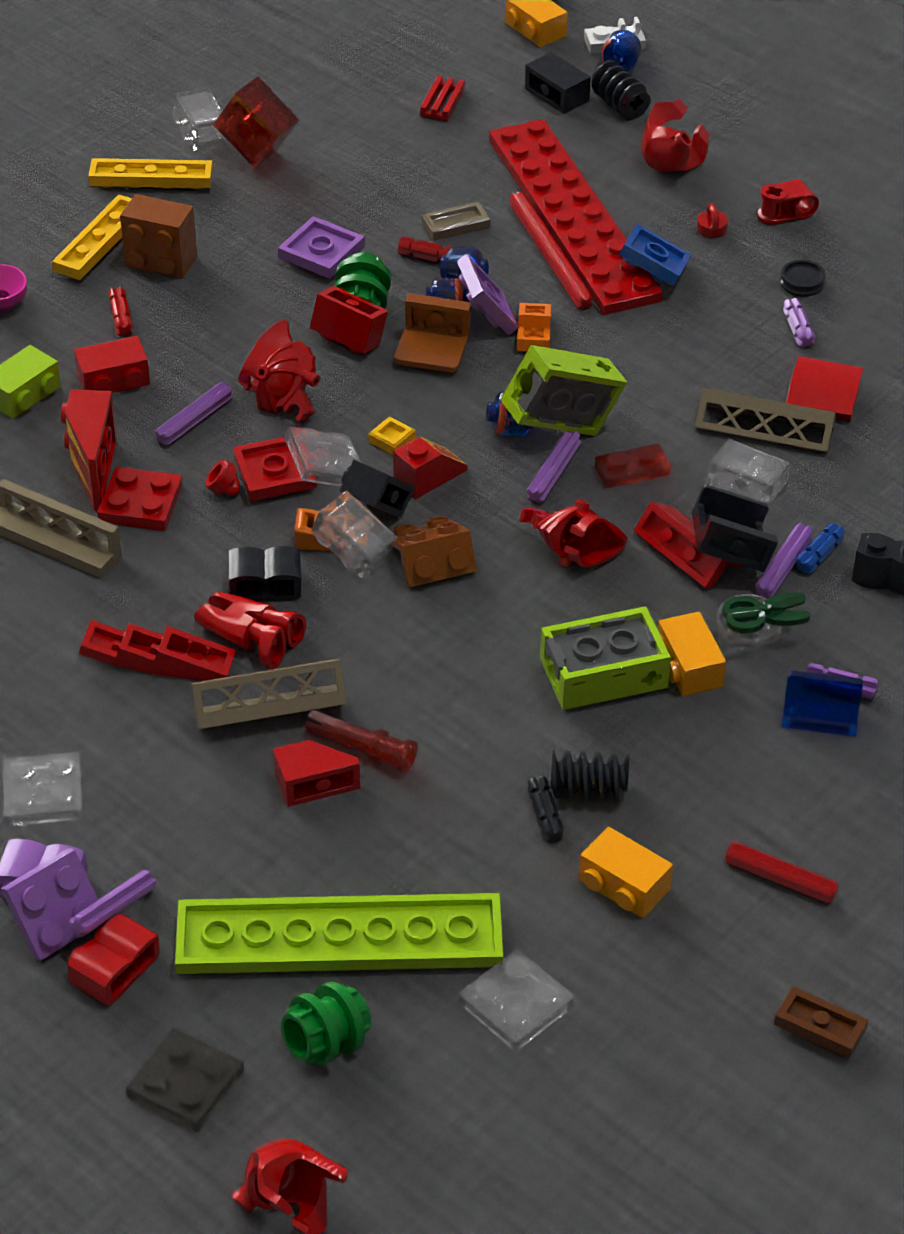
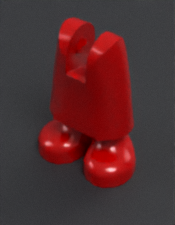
(252, 623)

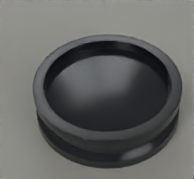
(802, 278)

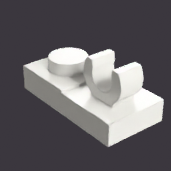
(596, 37)

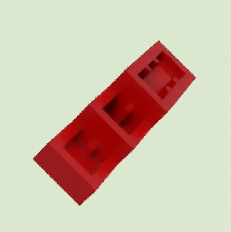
(164, 654)

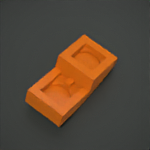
(533, 325)

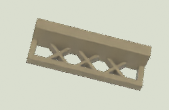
(768, 409)
(56, 535)
(267, 705)

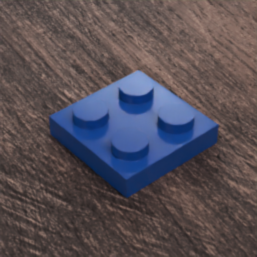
(654, 255)

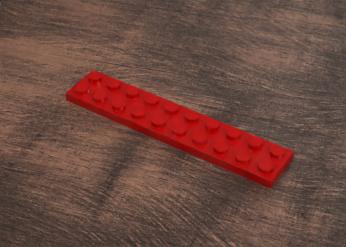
(574, 216)

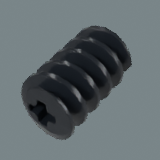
(620, 90)
(589, 776)

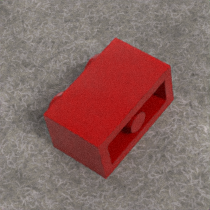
(348, 320)
(112, 365)

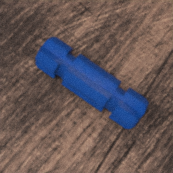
(820, 548)

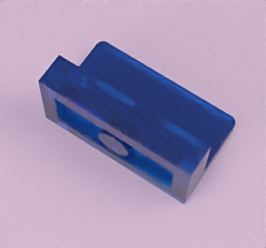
(822, 703)

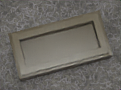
(455, 221)

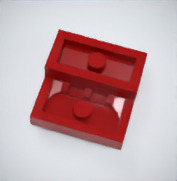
(825, 386)

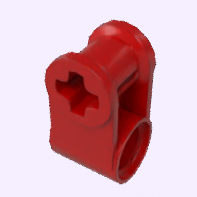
(788, 200)

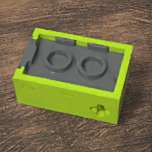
(563, 390)
(604, 657)

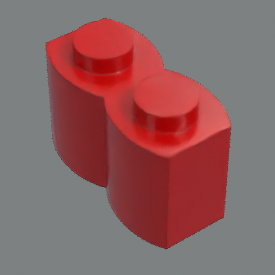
(113, 958)

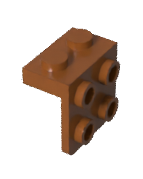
(434, 333)
(434, 550)

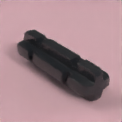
(545, 809)

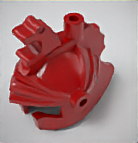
(280, 372)
(577, 534)

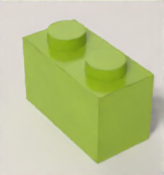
(27, 380)

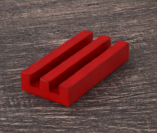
(430, 98)

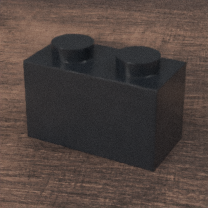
(557, 83)
(376, 488)

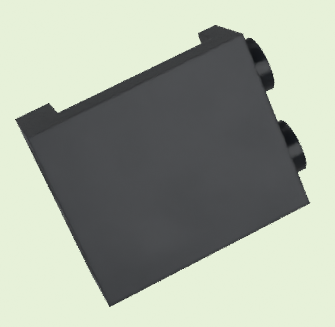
(732, 528)

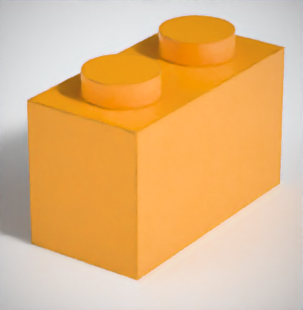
(537, 20)
(695, 656)
(625, 872)

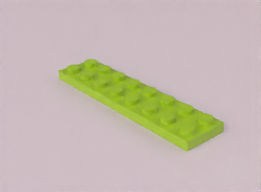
(338, 933)

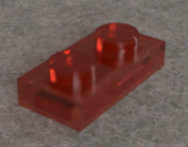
(632, 465)

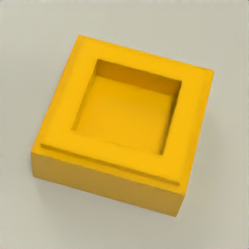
(391, 435)

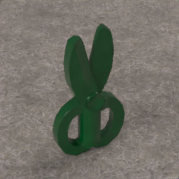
(770, 611)

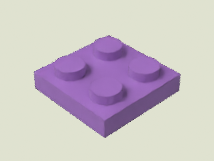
(320, 246)
(486, 295)
(47, 901)

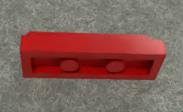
(675, 538)

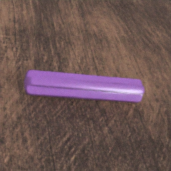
(193, 413)
(553, 466)
(783, 561)
(112, 903)

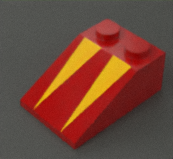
(90, 439)

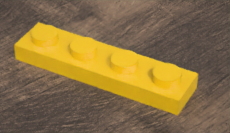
(150, 173)
(92, 242)

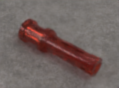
(376, 744)

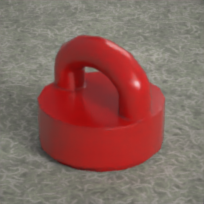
(712, 222)
(221, 477)

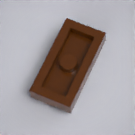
(821, 1022)

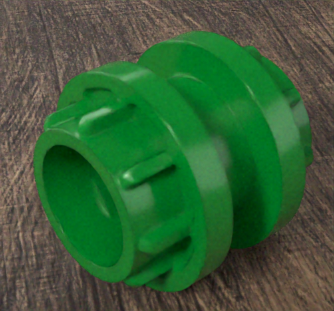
(365, 277)
(325, 1023)

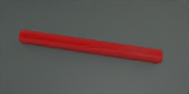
(551, 251)

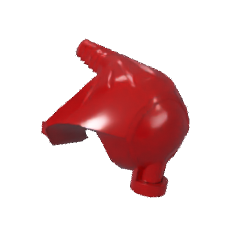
(666, 147)
(289, 1174)

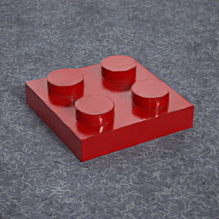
(268, 469)
(140, 498)

